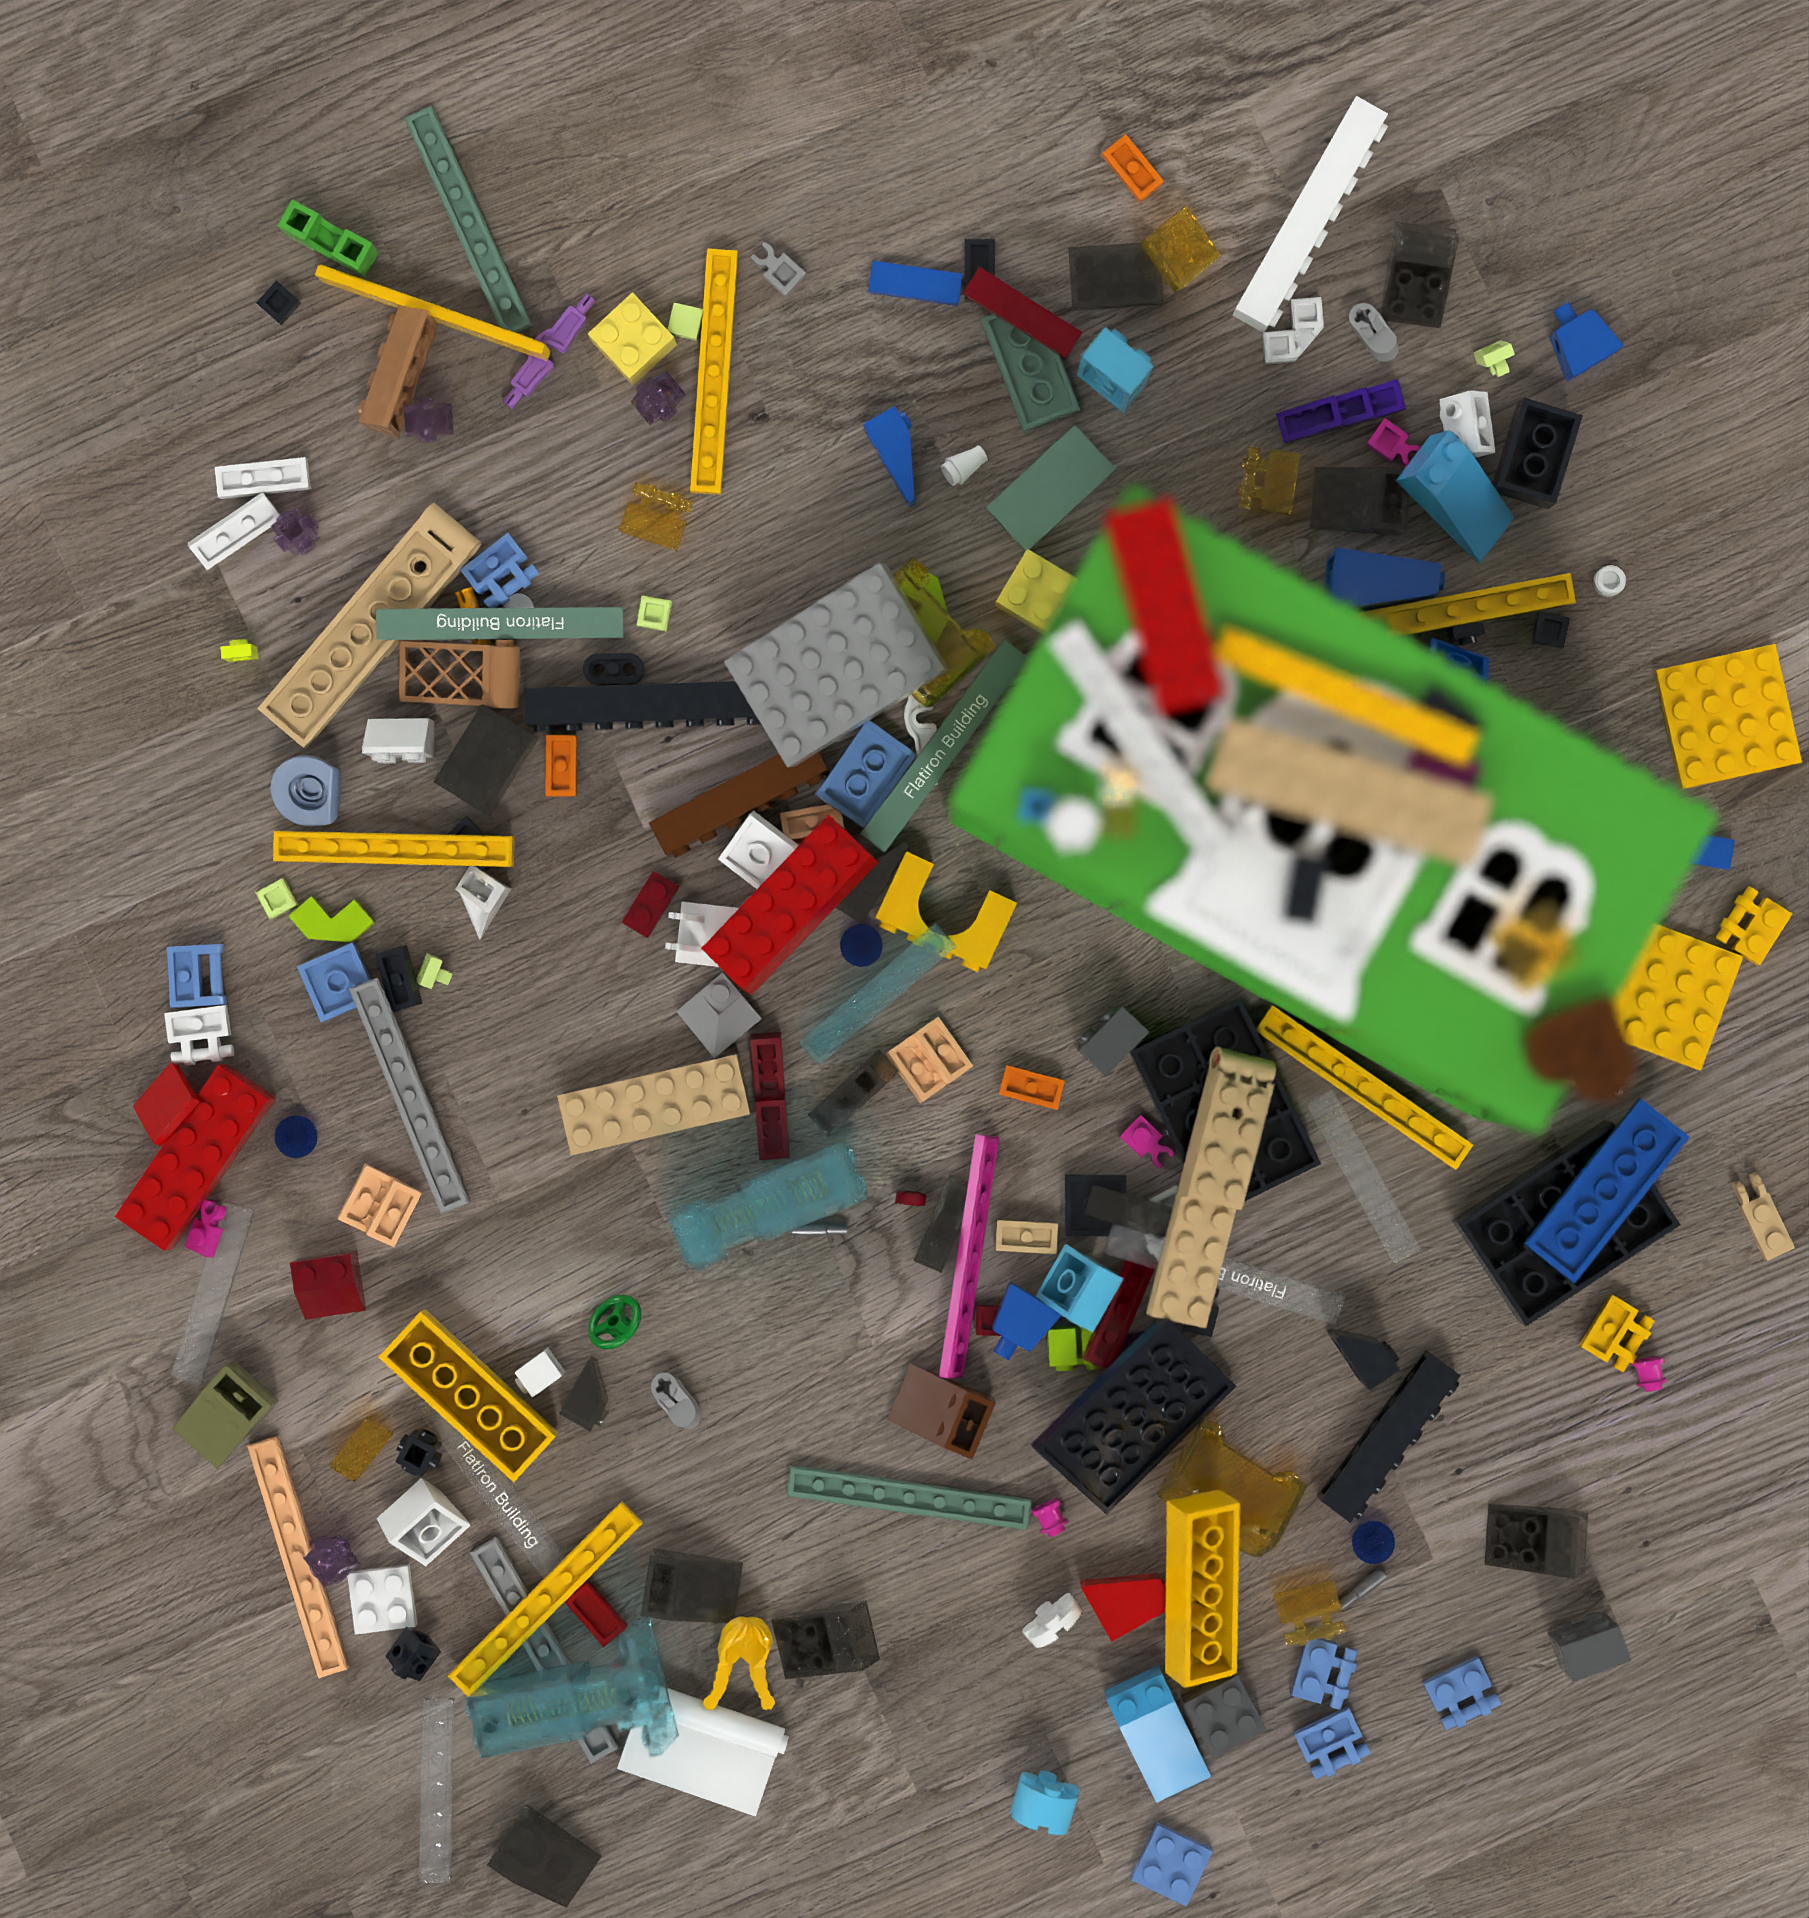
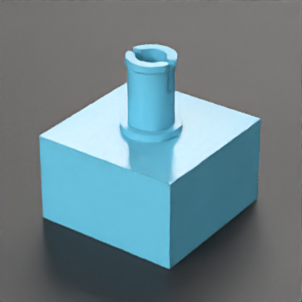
(1079, 1288)

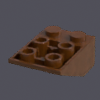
(942, 1410)

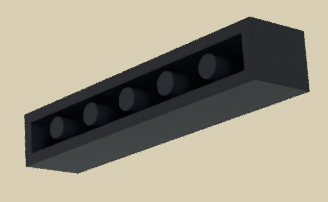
(1389, 1436)

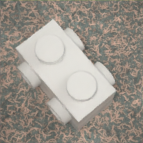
(1469, 420)
(1073, 826)

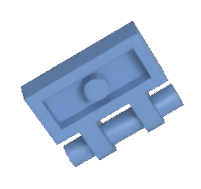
(495, 564)
(1314, 1669)
(1458, 1684)
(1328, 1735)

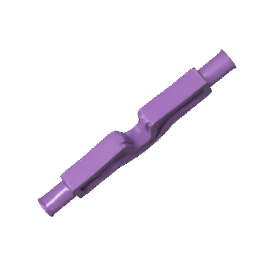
(558, 337)

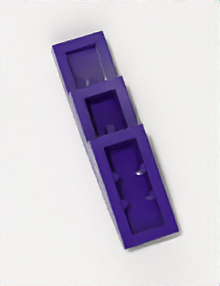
(1341, 411)

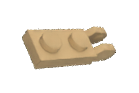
(1763, 1219)

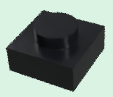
(278, 302)
(1550, 630)
(1466, 633)

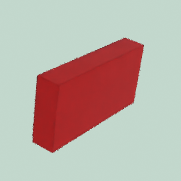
(596, 1613)

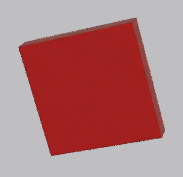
(166, 1104)

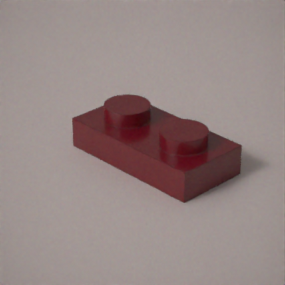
(650, 904)

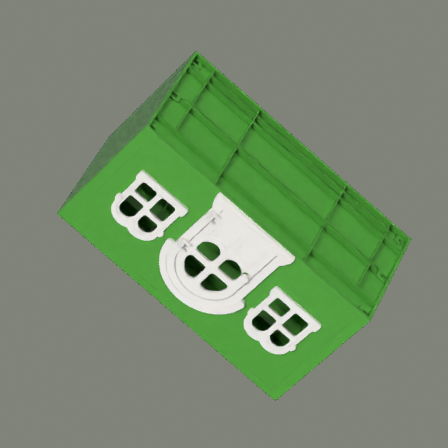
(1378, 938)

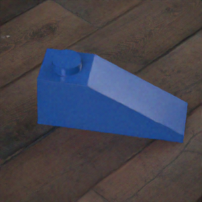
(892, 442)

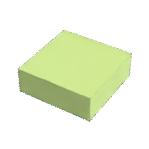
(685, 321)
(654, 613)
(276, 898)

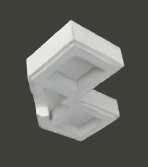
(1289, 344)

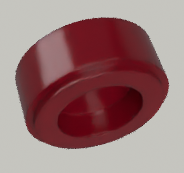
(910, 1198)

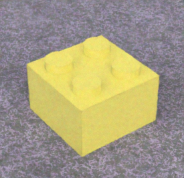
(632, 339)
(1035, 591)

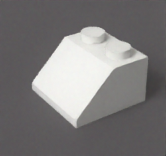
(422, 1522)

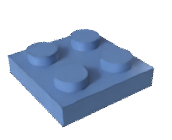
(330, 979)
(1171, 1864)

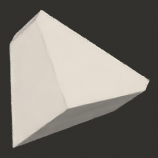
(482, 897)

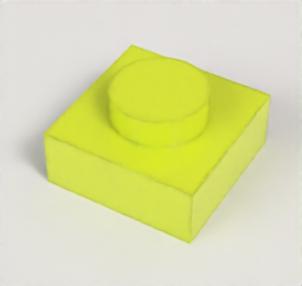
(239, 651)

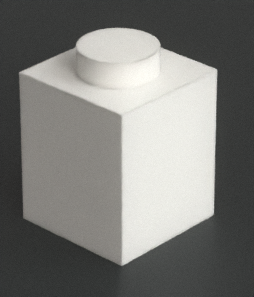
(539, 1373)

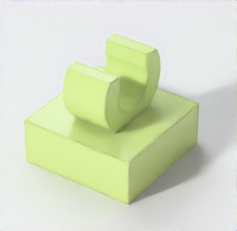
(1494, 357)
(431, 972)

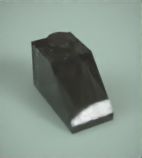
(587, 1398)

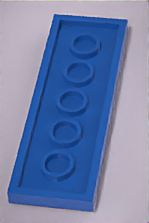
(1606, 1190)

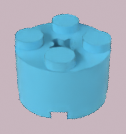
(1044, 1802)

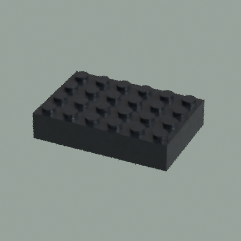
(1175, 1075)
(1505, 1219)

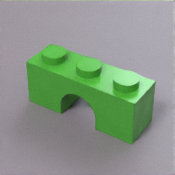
(328, 240)

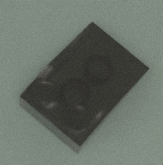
(543, 1858)

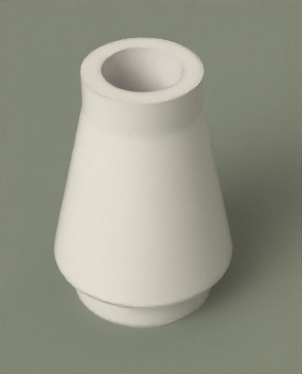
(963, 465)

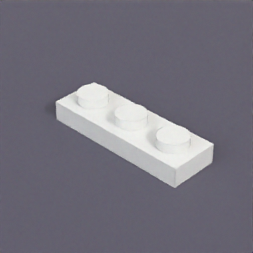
(261, 477)
(234, 531)

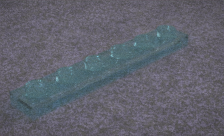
(877, 994)

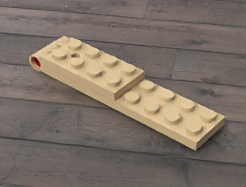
(349, 644)
(1212, 1185)

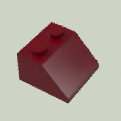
(328, 1284)

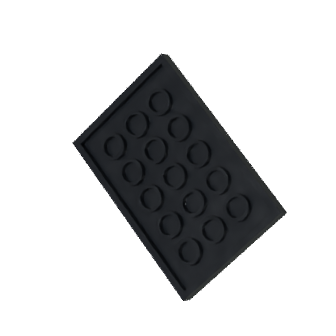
(1133, 1414)

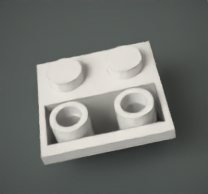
(399, 738)

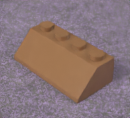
(398, 370)

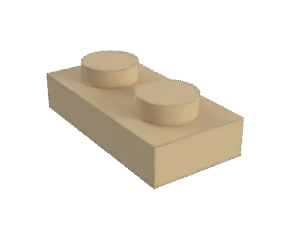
(1026, 1236)

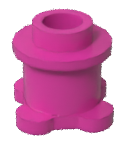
(1650, 1373)
(1050, 1517)

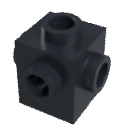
(410, 1458)
(412, 1654)

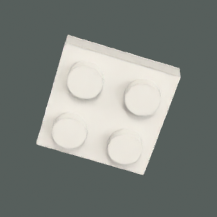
(757, 850)
(382, 1599)

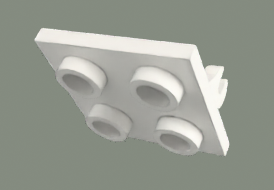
(696, 927)

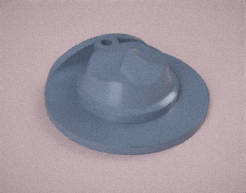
(307, 790)

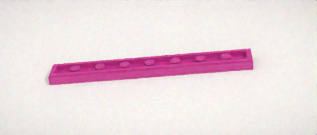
(969, 1256)

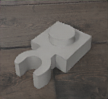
(781, 272)

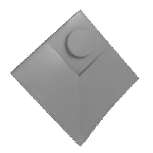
(719, 1015)

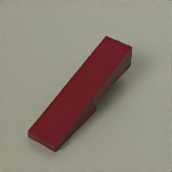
(770, 1095)

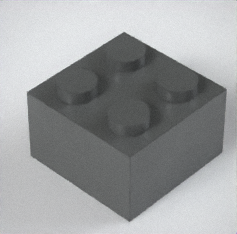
(1111, 1039)
(1589, 1646)
(1223, 1714)

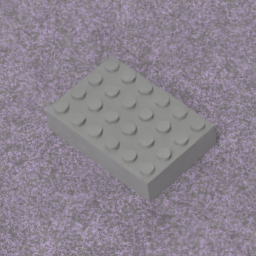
(836, 665)

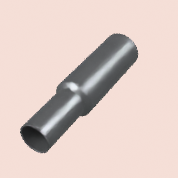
(820, 1229)
(1363, 1588)

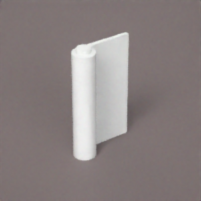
(714, 1757)

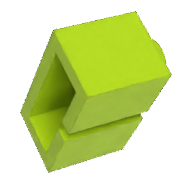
(1067, 1347)

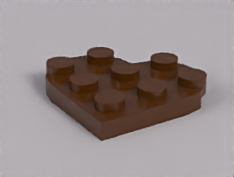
(1582, 1049)

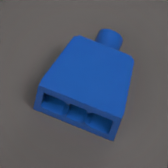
(1581, 341)
(1021, 1321)

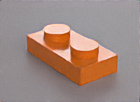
(1132, 168)
(561, 766)
(1031, 1087)

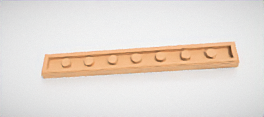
(293, 1546)

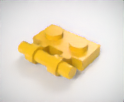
(1760, 931)
(1610, 1327)

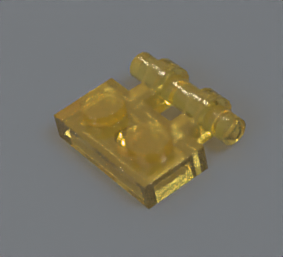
(1278, 483)
(654, 526)
(1308, 1603)

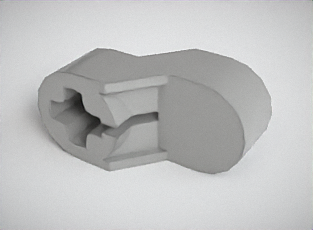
(1382, 344)
(667, 1389)

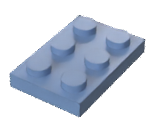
(865, 773)

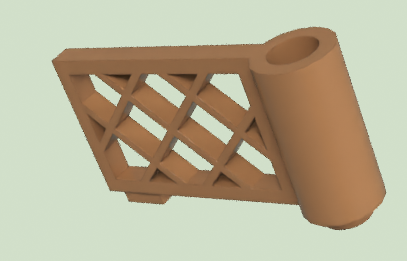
(499, 676)

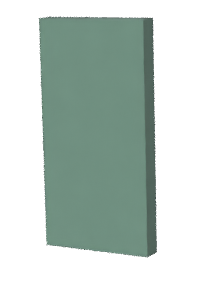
(1031, 375)
(1050, 488)

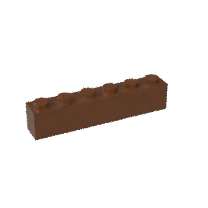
(732, 801)

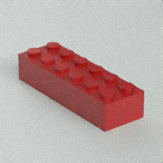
(1163, 607)
(789, 905)
(195, 1157)

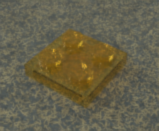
(1180, 249)
(1535, 947)

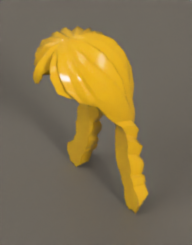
(751, 1641)

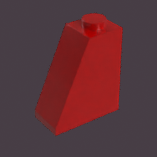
(1125, 1601)

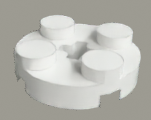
(1051, 1619)

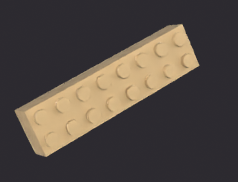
(1349, 793)

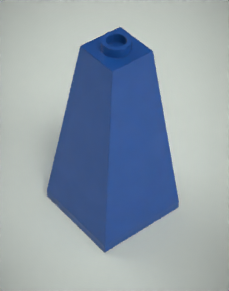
(1380, 579)

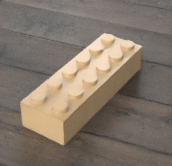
(654, 1104)

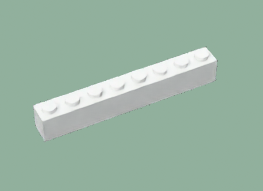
(1310, 214)

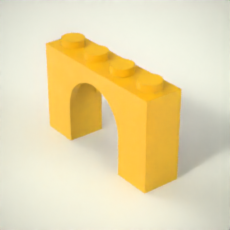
(901, 912)

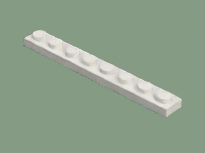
(1141, 744)

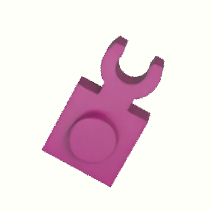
(1390, 442)
(1143, 1138)
(205, 1231)

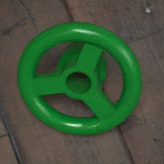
(617, 1324)

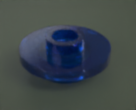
(861, 945)
(296, 1136)
(1373, 1542)

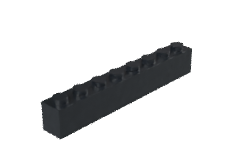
(637, 706)

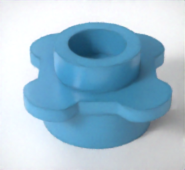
(1029, 799)

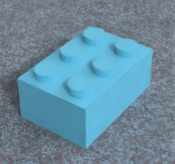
(1115, 369)

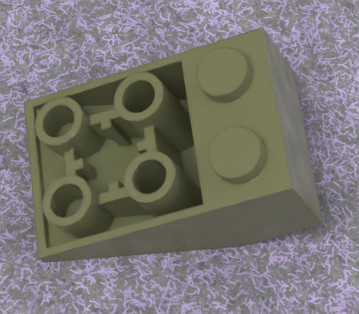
(225, 1413)

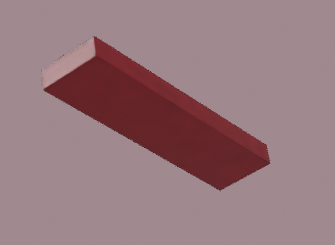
(1022, 313)
(1117, 1319)

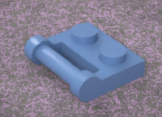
(186, 975)

